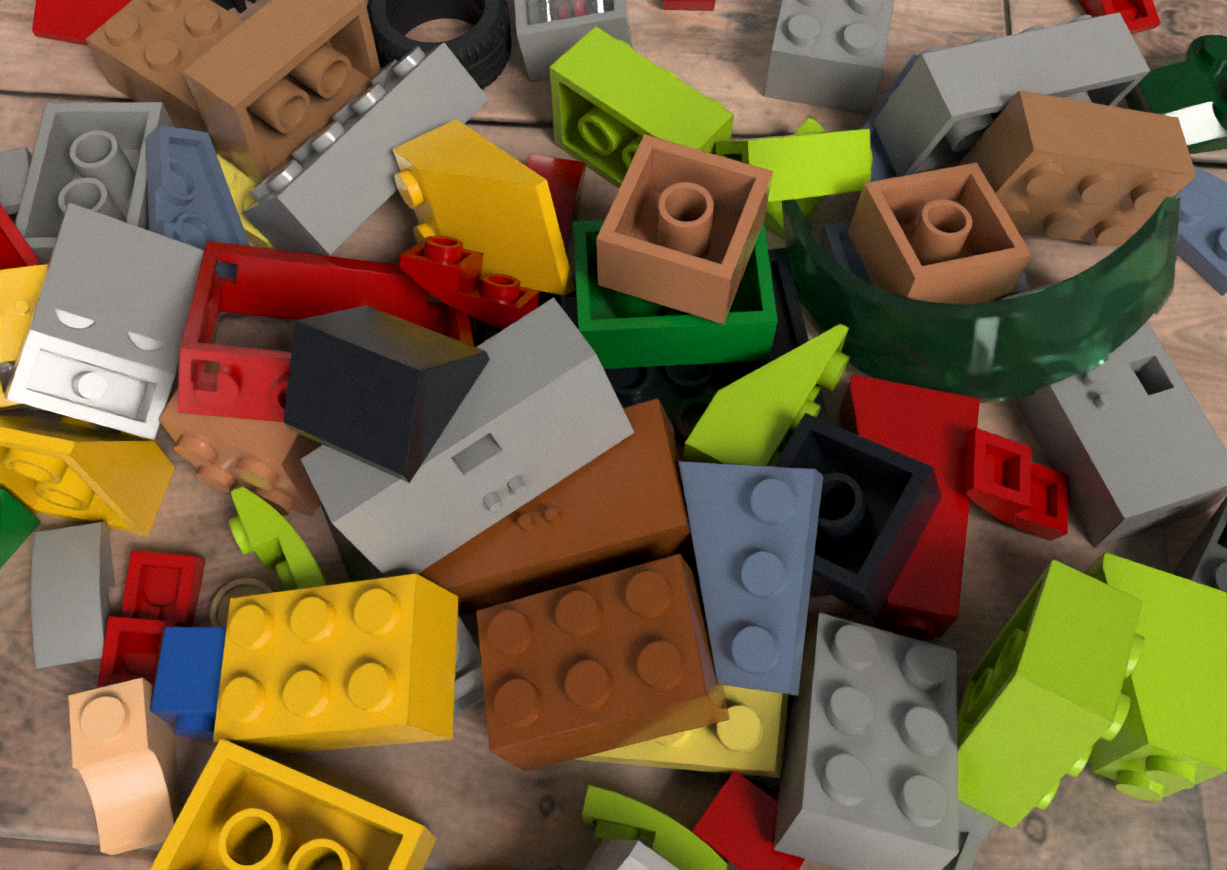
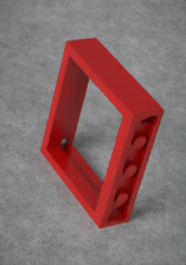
(286, 286)

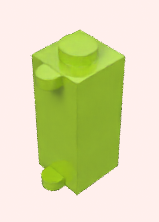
(807, 162)

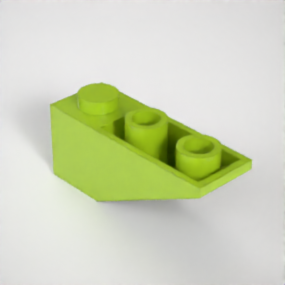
(761, 411)

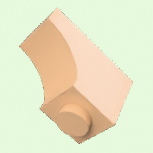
(126, 764)

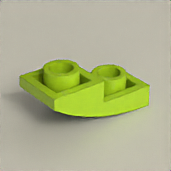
(274, 541)
(629, 819)

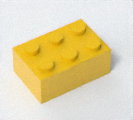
(339, 667)
(275, 818)

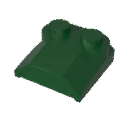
(1191, 89)

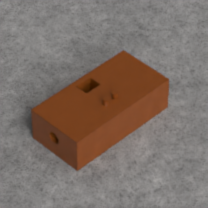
(592, 523)

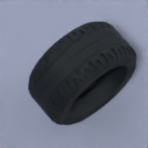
(480, 51)

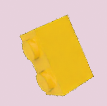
(488, 202)
(83, 472)

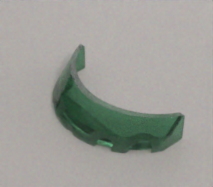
(996, 346)

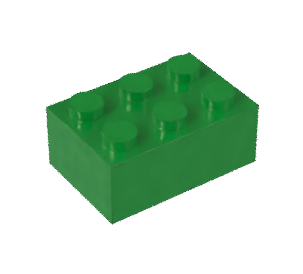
(647, 334)

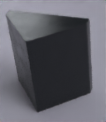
(377, 386)

